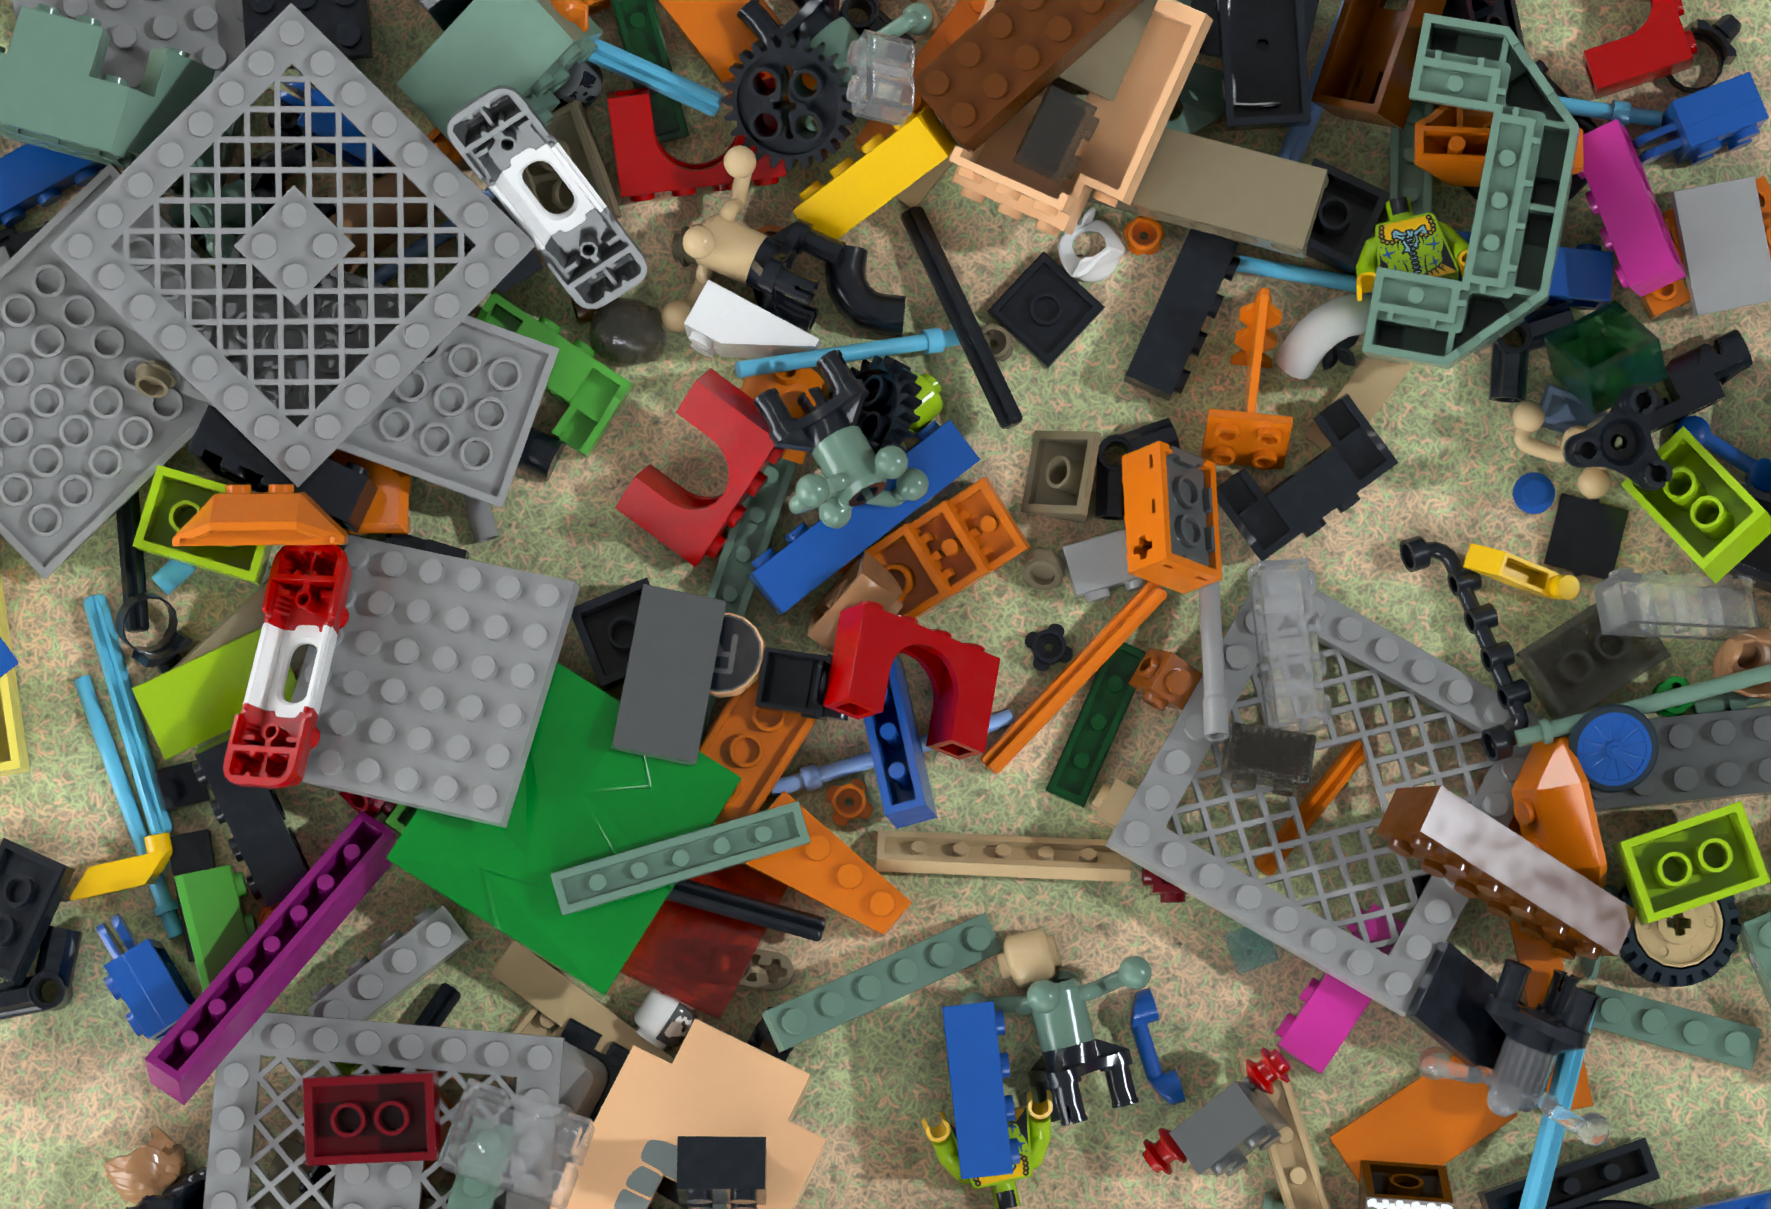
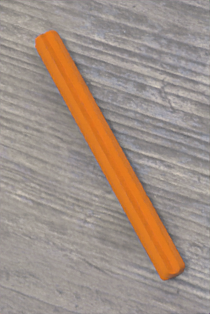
(1073, 676)

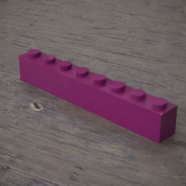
(270, 959)

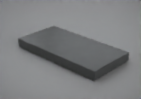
(668, 675)

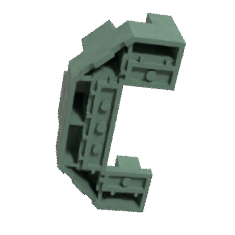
(60, 104)
(1517, 205)

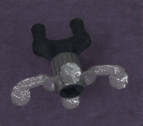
(1529, 1050)

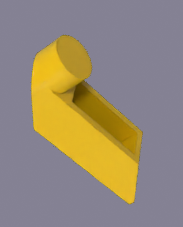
(1520, 573)
(127, 872)

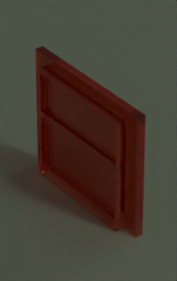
(700, 952)

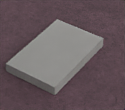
(1723, 245)

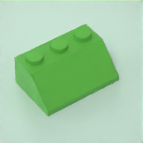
(215, 917)

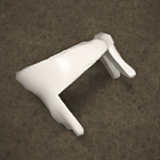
(1098, 266)

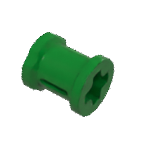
(1666, 685)

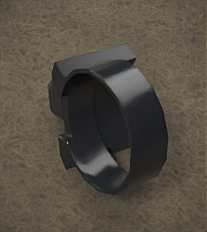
(1719, 38)
(164, 653)

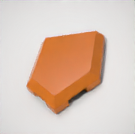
(391, 502)

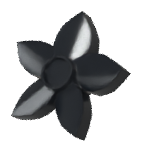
(1340, 352)

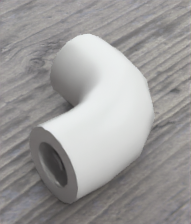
(1321, 332)

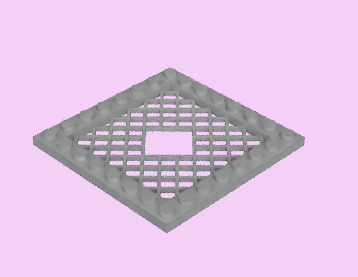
(1281, 918)

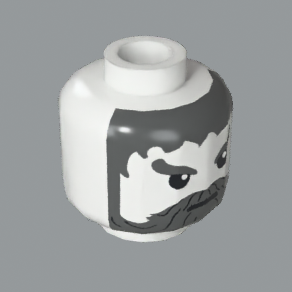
(664, 1020)

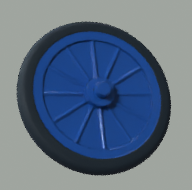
(1615, 747)

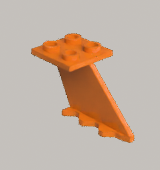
(1249, 436)

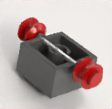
(1228, 1125)

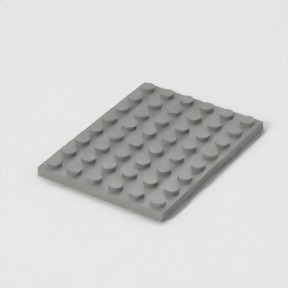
(70, 412)

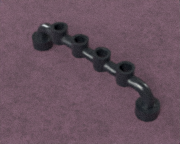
(1479, 620)

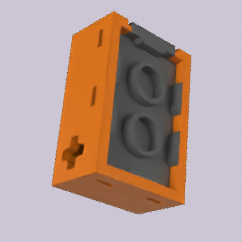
(1171, 517)

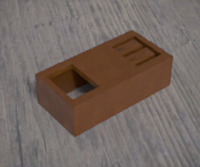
(1382, 46)

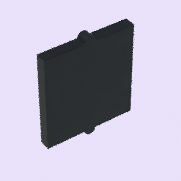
(1586, 536)

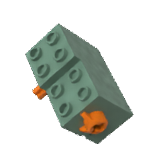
(502, 44)

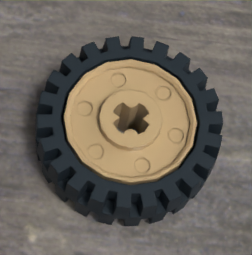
(1683, 959)

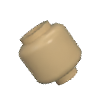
(1029, 957)

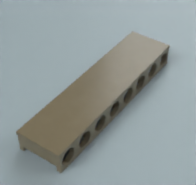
(1229, 192)

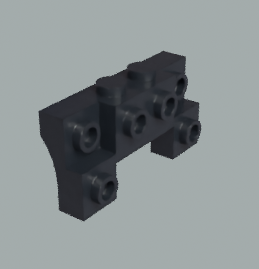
(1312, 491)

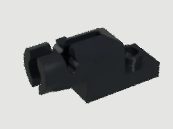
(1696, 378)

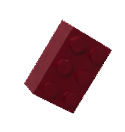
(372, 1118)

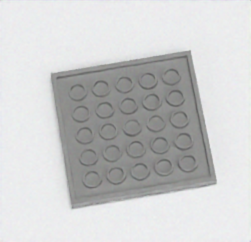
(436, 680)

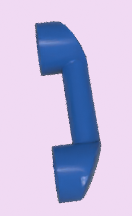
(1757, 471)
(1142, 1013)

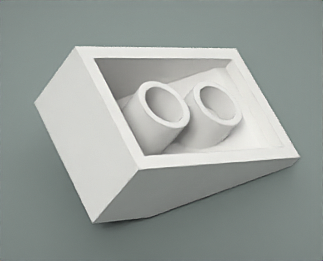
(741, 329)

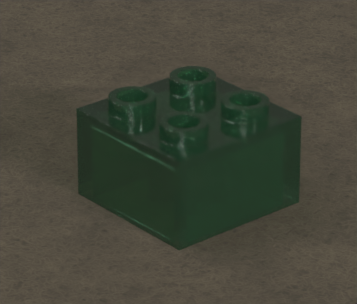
(1605, 355)

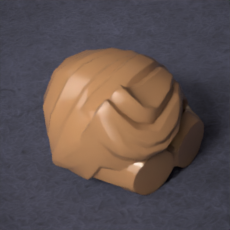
(1742, 653)
(148, 1168)

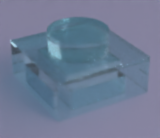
(1249, 949)

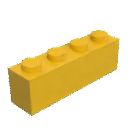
(875, 176)

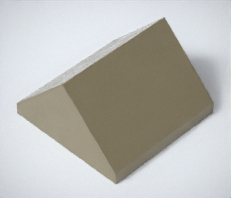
(1061, 474)

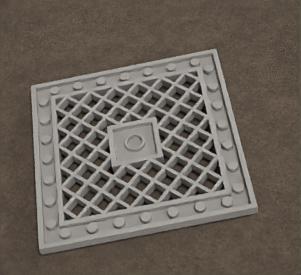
(293, 244)
(387, 1185)

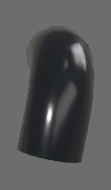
(858, 300)

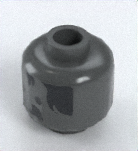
(583, 85)

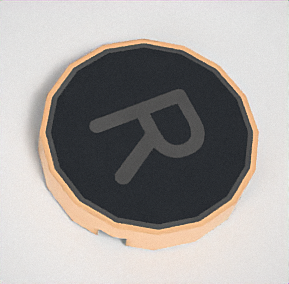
(737, 657)

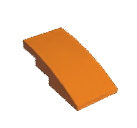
(718, 33)
(949, 548)

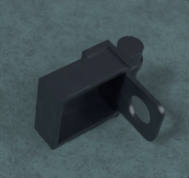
(796, 684)

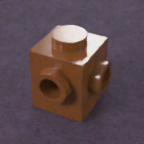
(1165, 680)

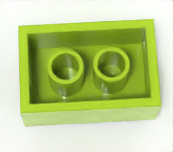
(170, 505)
(1704, 507)
(1691, 863)

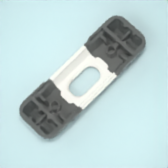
(581, 246)

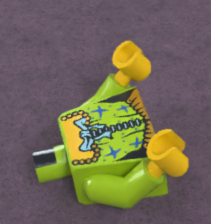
(1410, 245)
(1033, 1141)

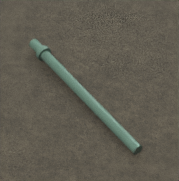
(1546, 730)

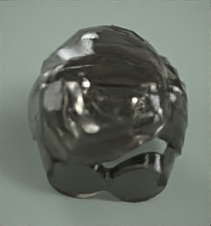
(627, 333)

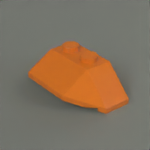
(1454, 145)
(260, 519)
(1558, 809)

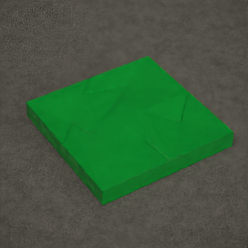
(569, 810)

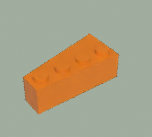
(834, 876)

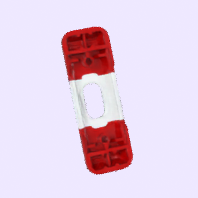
(300, 607)

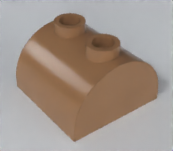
(862, 581)

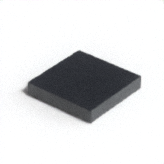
(1045, 309)

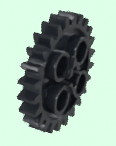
(754, 98)
(890, 402)

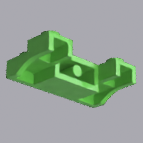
(576, 378)

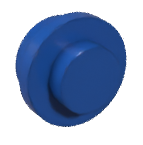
(1533, 493)

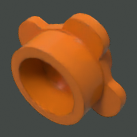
(838, 796)

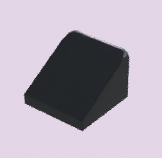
(180, 787)

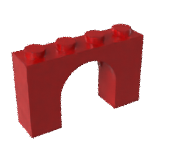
(1646, 55)
(649, 169)
(692, 522)
(959, 673)

